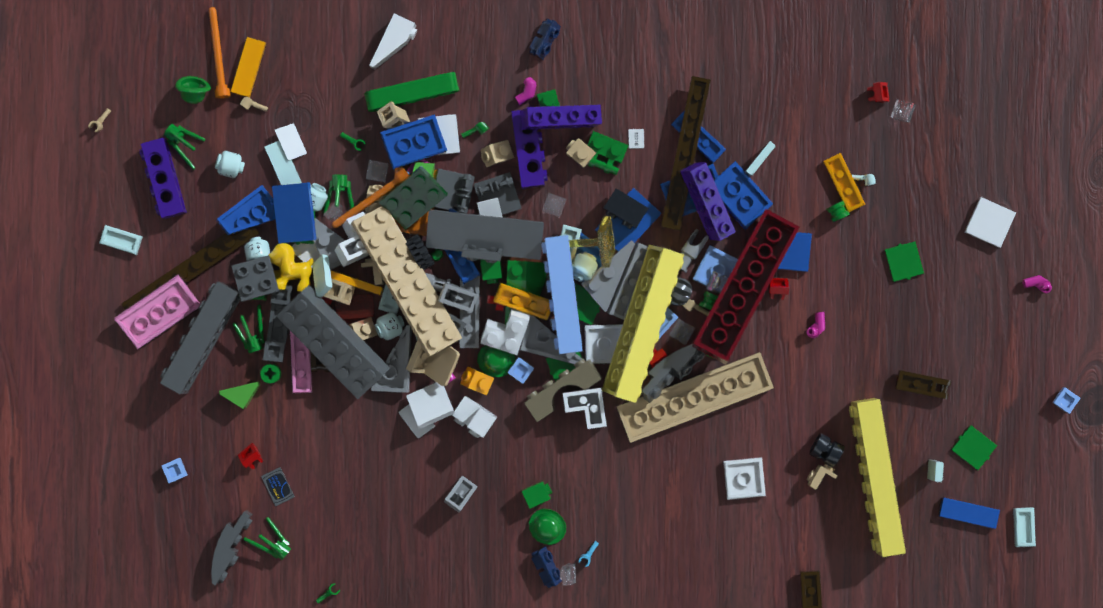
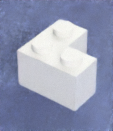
(353, 248)
(507, 336)
(590, 401)
(474, 416)

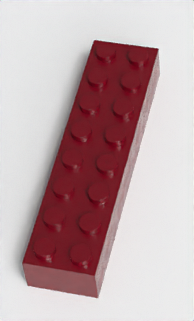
(745, 286)

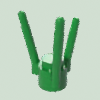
(175, 134)
(338, 184)
(251, 343)
(279, 549)

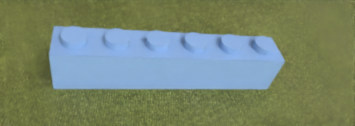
(563, 294)

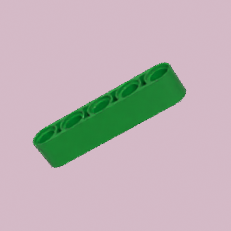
(412, 91)

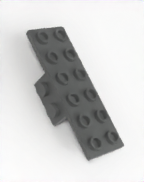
(484, 236)

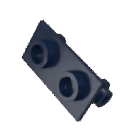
(541, 46)
(544, 559)

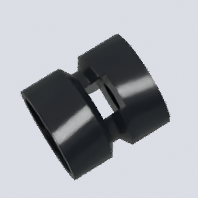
(827, 450)

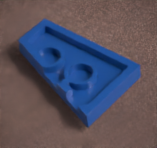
(249, 212)

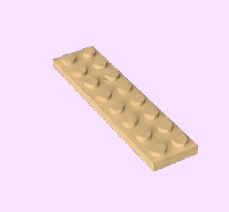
(406, 281)
(696, 397)

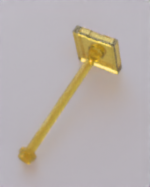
(604, 242)

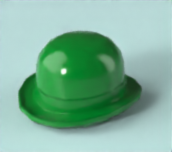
(192, 89)
(495, 361)
(547, 526)

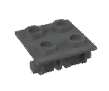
(501, 188)
(459, 190)
(255, 278)

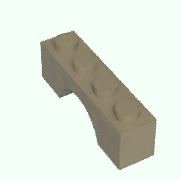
(542, 403)

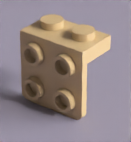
(437, 367)

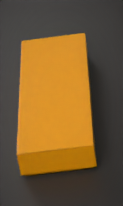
(248, 67)
(844, 182)
(357, 283)
(522, 301)

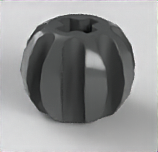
(681, 292)

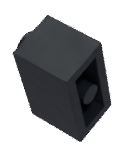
(625, 208)

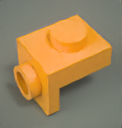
(476, 380)

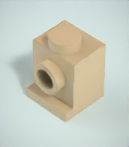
(392, 116)
(340, 292)

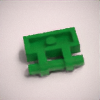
(608, 148)

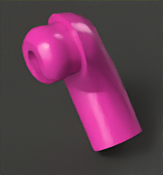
(529, 91)
(1039, 282)
(818, 327)

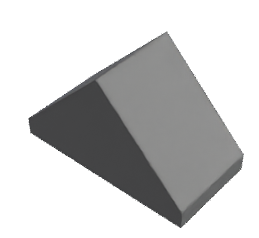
(458, 297)
(460, 494)

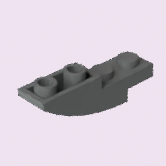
(676, 364)
(225, 553)

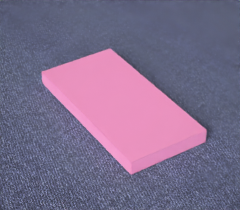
(157, 311)

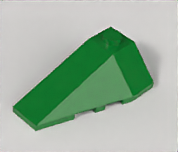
(526, 277)

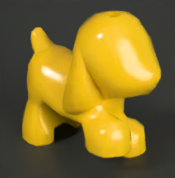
(289, 270)

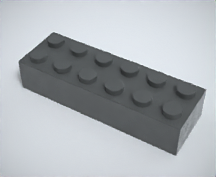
(201, 338)
(333, 342)

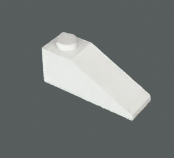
(395, 38)

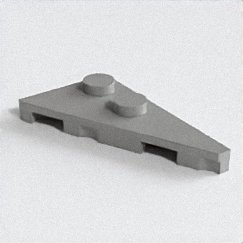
(327, 243)
(606, 280)
(540, 341)
(397, 377)

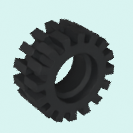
(419, 252)

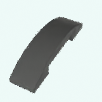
(277, 331)

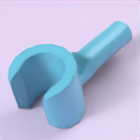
(589, 553)

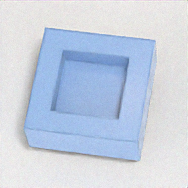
(520, 370)
(1066, 400)
(174, 470)

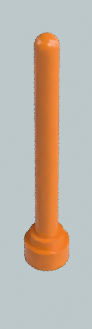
(221, 90)
(401, 175)

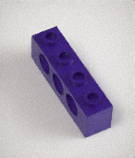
(561, 117)
(528, 179)
(708, 201)
(176, 205)

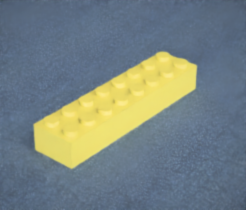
(643, 323)
(877, 476)

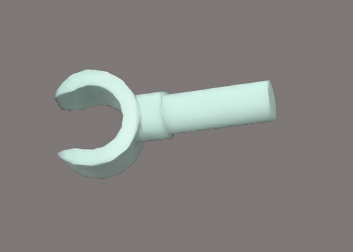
(869, 179)

